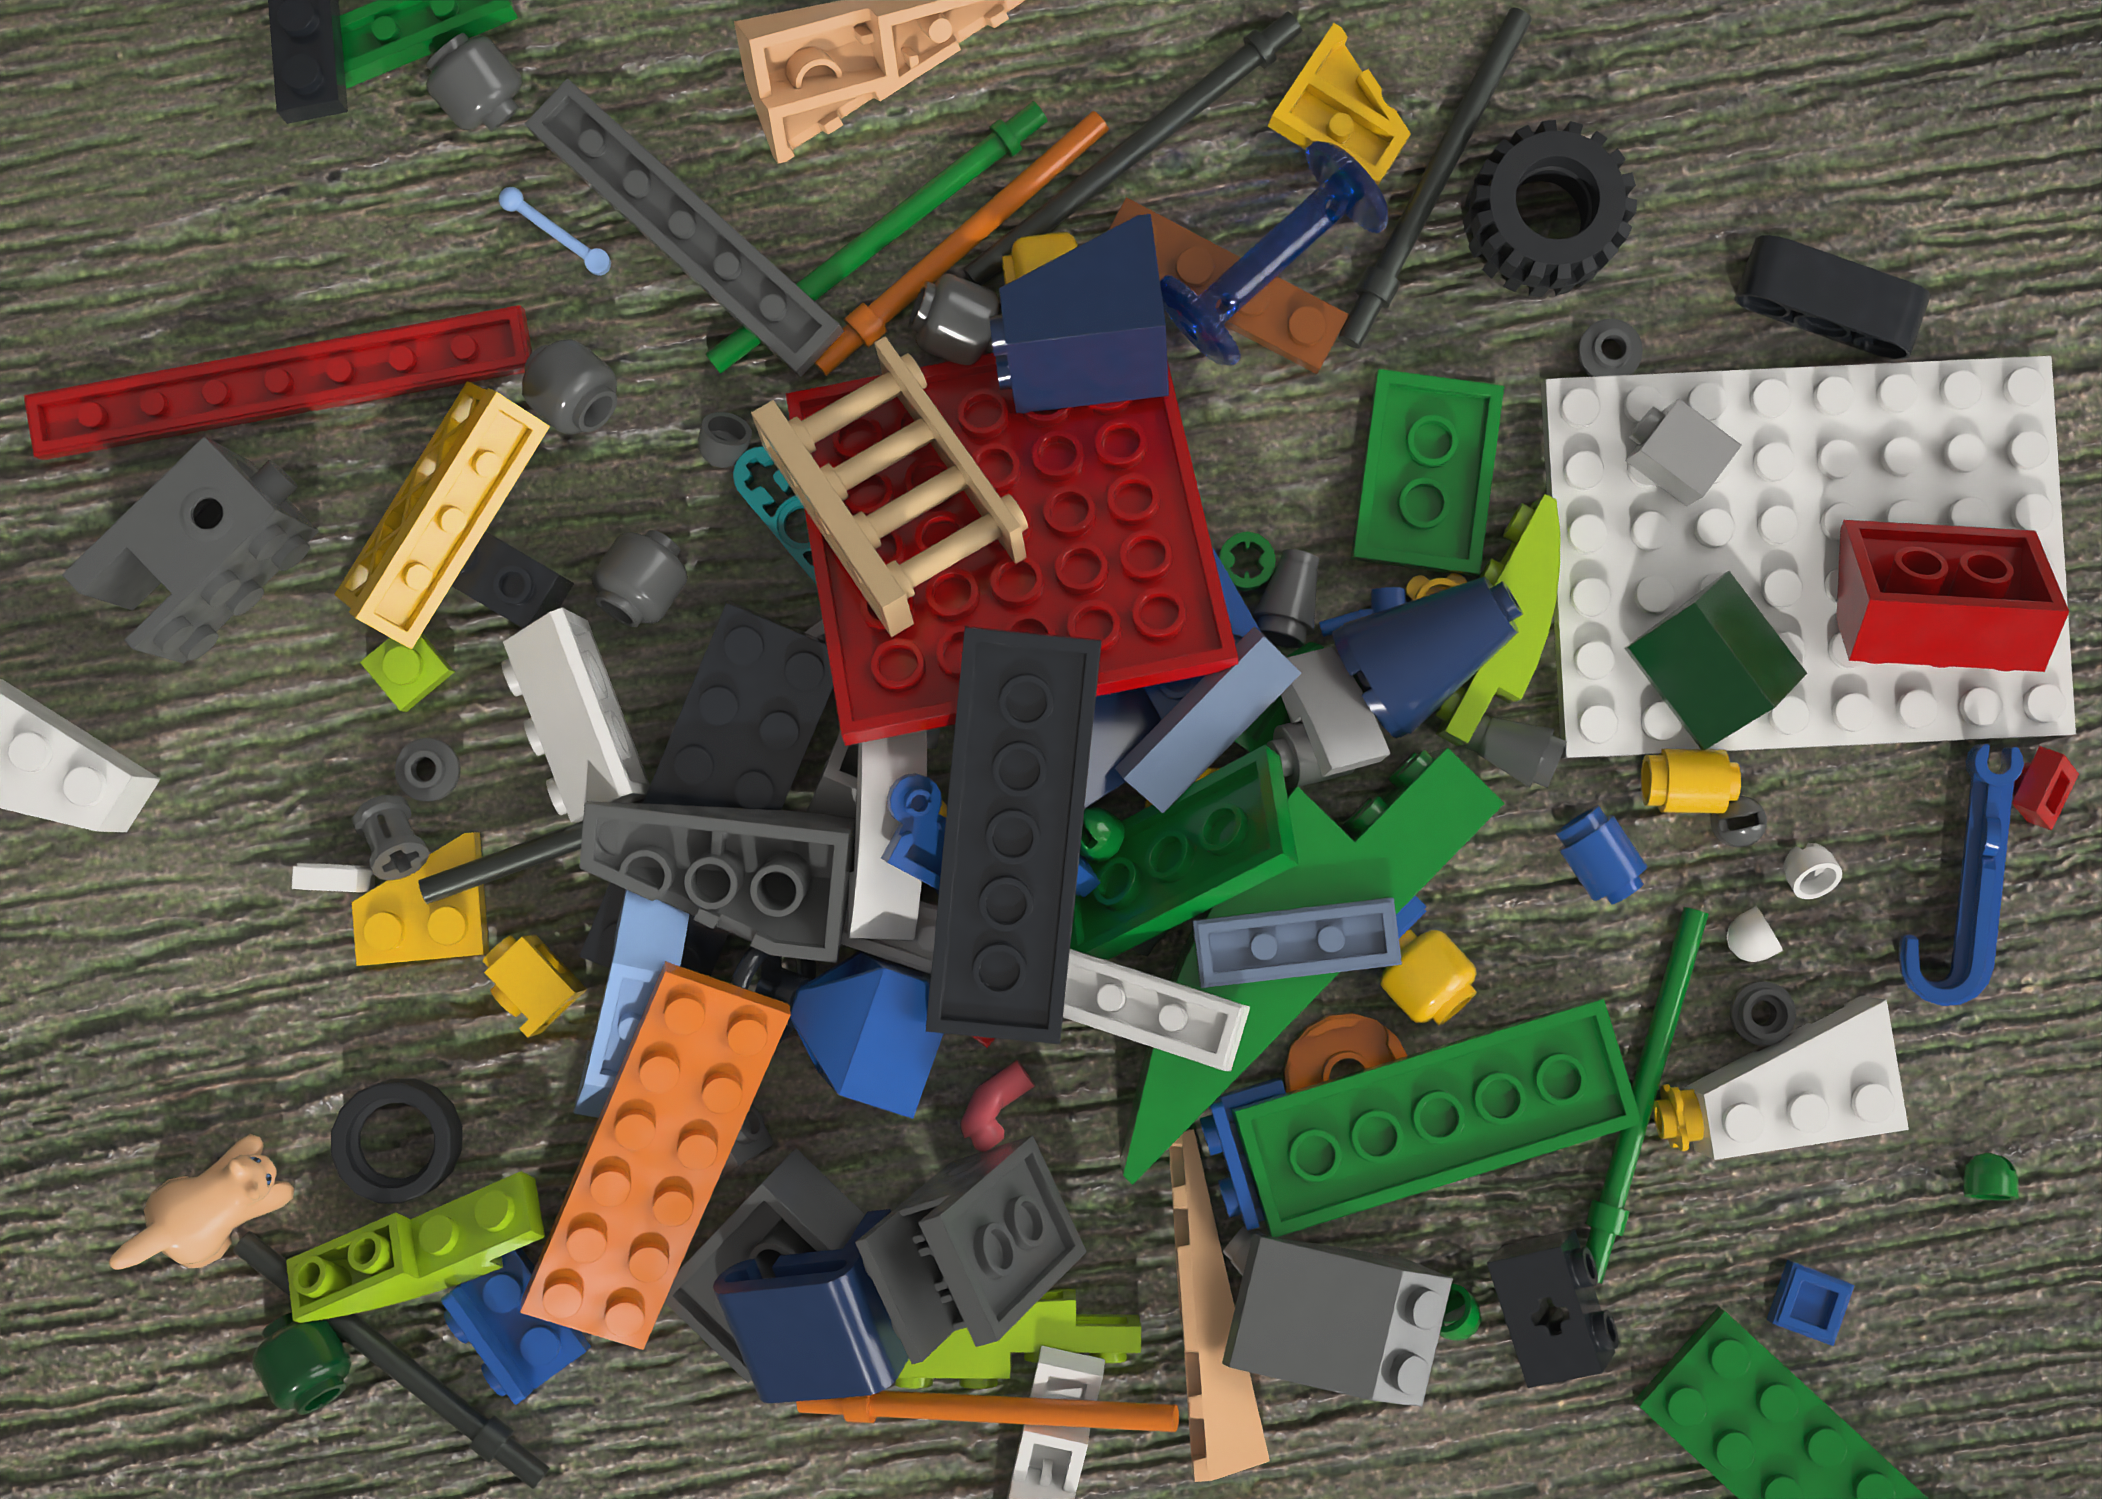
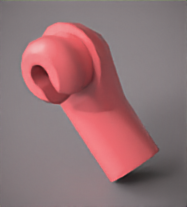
(988, 1100)

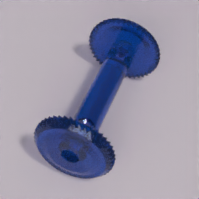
(1349, 192)

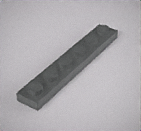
(684, 228)

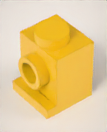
(531, 982)

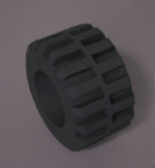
(1581, 170)

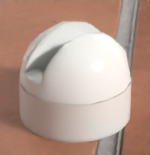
(1811, 871)
(1752, 937)

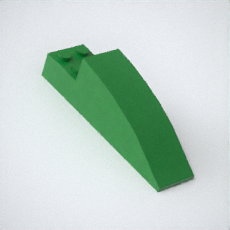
(1389, 853)

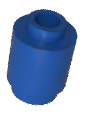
(1601, 855)

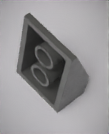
(786, 1215)
(1338, 1319)

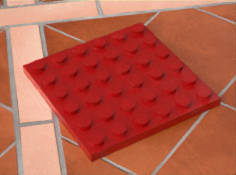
(1108, 548)

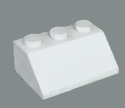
(573, 714)

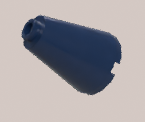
(1426, 649)

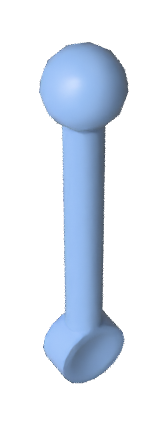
(595, 260)

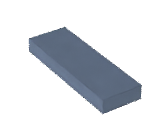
(1207, 721)
(1296, 942)

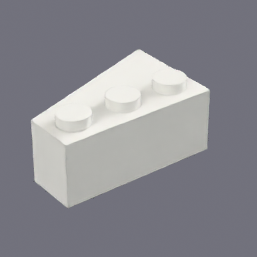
(63, 771)
(1808, 1089)

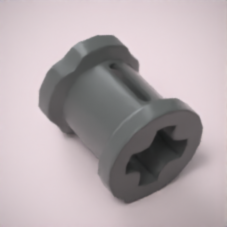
(390, 837)

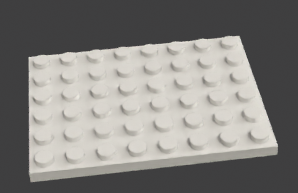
(1816, 449)

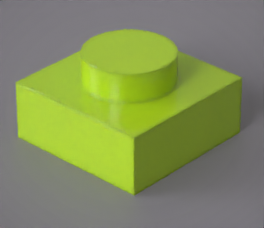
(407, 673)

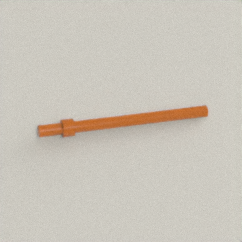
(868, 323)
(999, 1410)

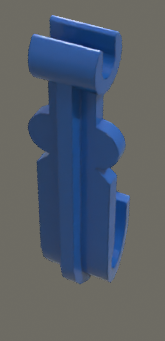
(1979, 885)

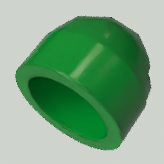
(1106, 830)
(1990, 1178)
(1462, 1312)

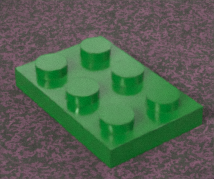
(1427, 472)

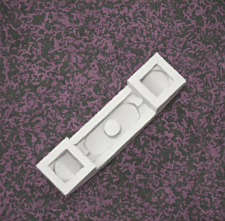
(882, 897)

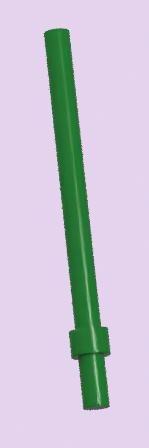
(1608, 1214)

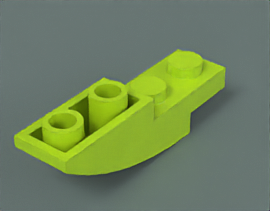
(1532, 575)
(415, 1256)
(1047, 1323)

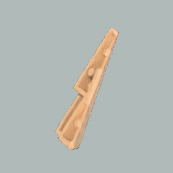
(833, 57)
(1220, 1399)

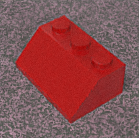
(1947, 596)

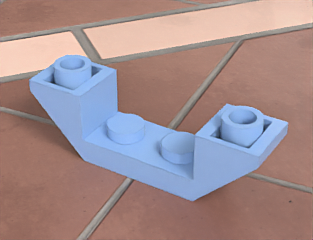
(643, 941)

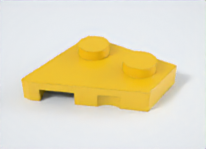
(1342, 107)
(399, 926)

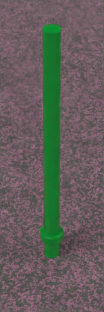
(1003, 140)

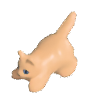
(195, 1215)

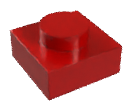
(2044, 787)

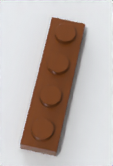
(1276, 318)

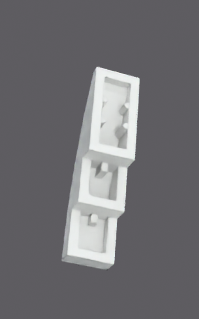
(1053, 1456)

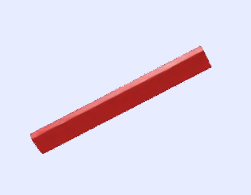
(278, 383)

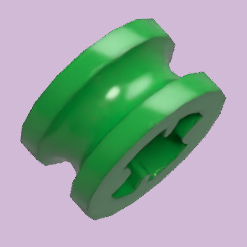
(1265, 563)

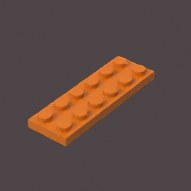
(655, 1156)

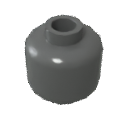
(473, 82)
(954, 319)
(569, 387)
(639, 578)

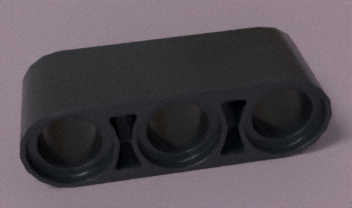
(1832, 297)

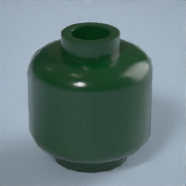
(301, 1364)

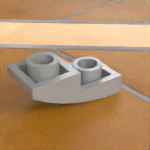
(1333, 713)

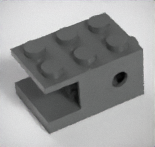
(209, 536)
(971, 1248)

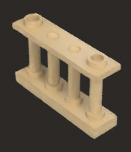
(859, 535)

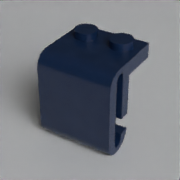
(813, 1326)

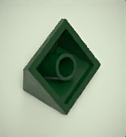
(1717, 662)

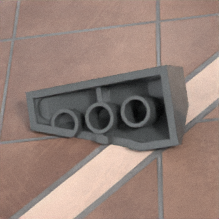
(745, 870)

